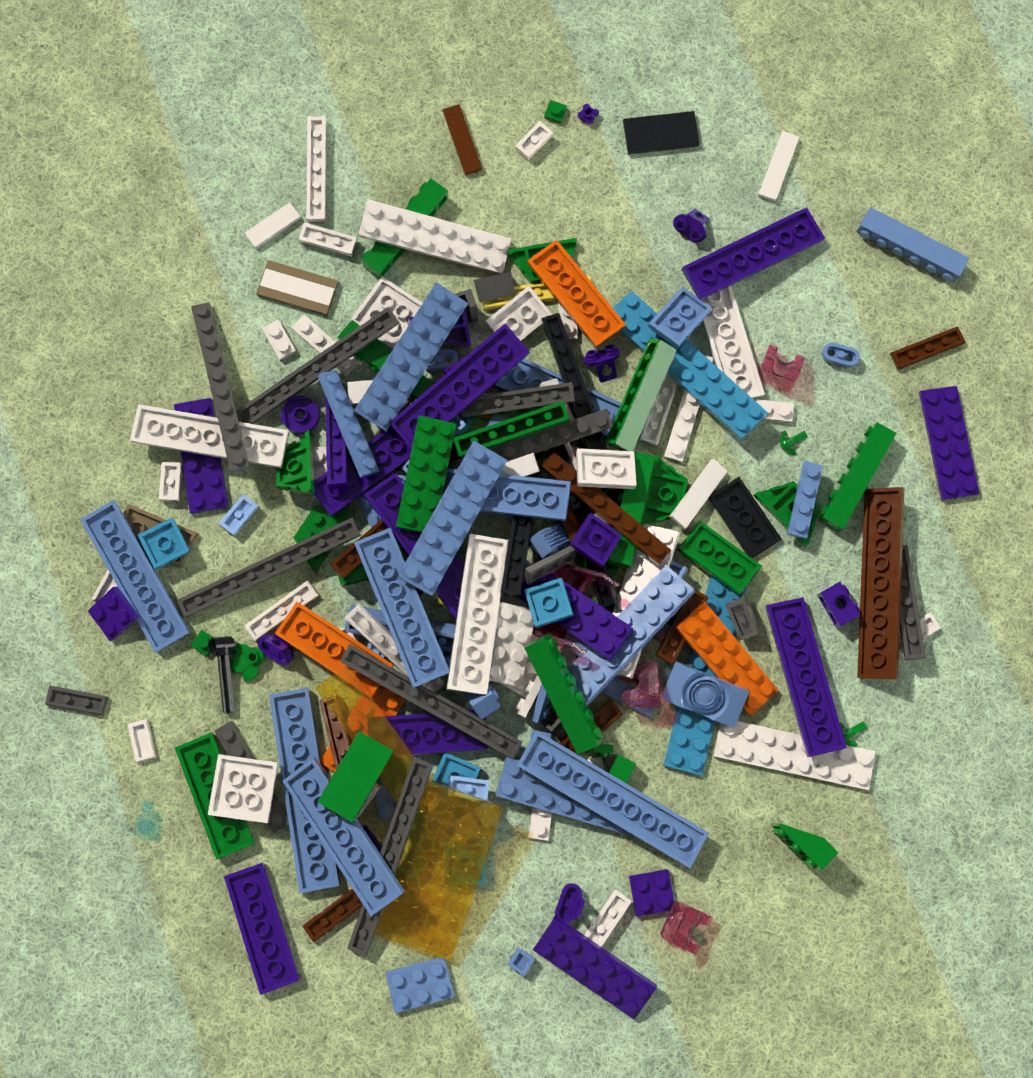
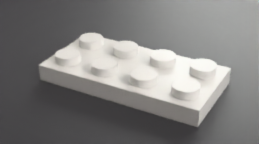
(511, 636)

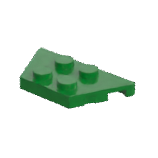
(521, 255)
(297, 467)
(664, 492)
(780, 502)
(316, 522)

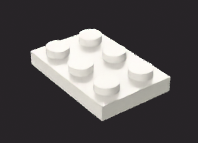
(520, 314)
(605, 468)

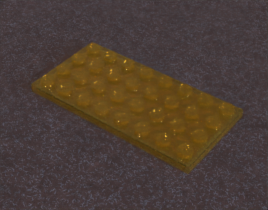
(440, 869)

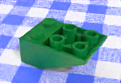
(814, 849)

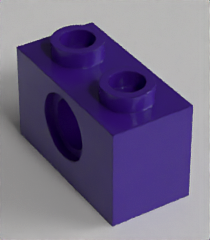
(828, 599)

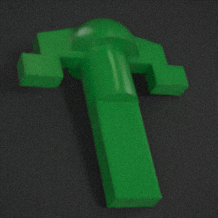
(786, 444)
(851, 732)

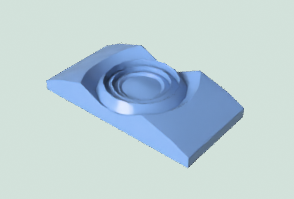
(705, 694)

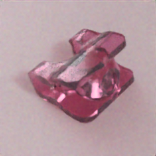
(777, 372)
(648, 691)
(681, 925)

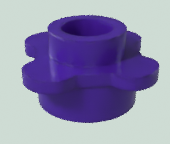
(589, 119)

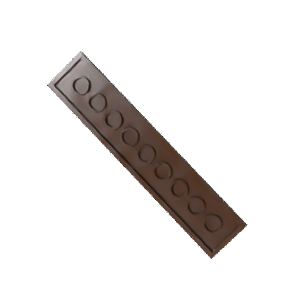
(881, 584)

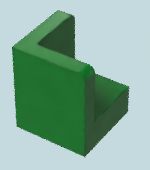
(622, 768)

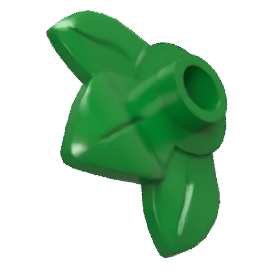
(243, 661)

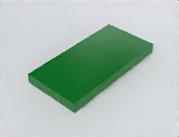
(719, 558)
(355, 776)

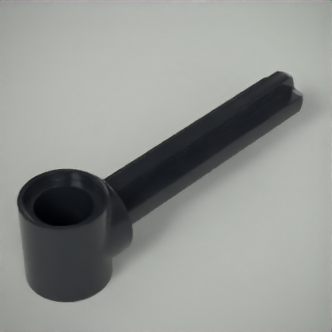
(222, 648)

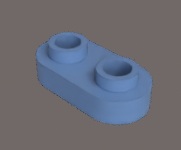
(840, 353)

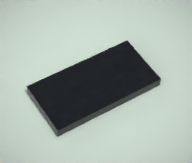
(661, 132)
(744, 518)

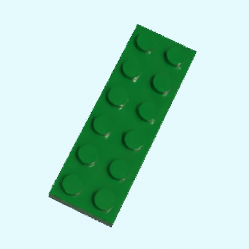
(425, 473)
(199, 764)

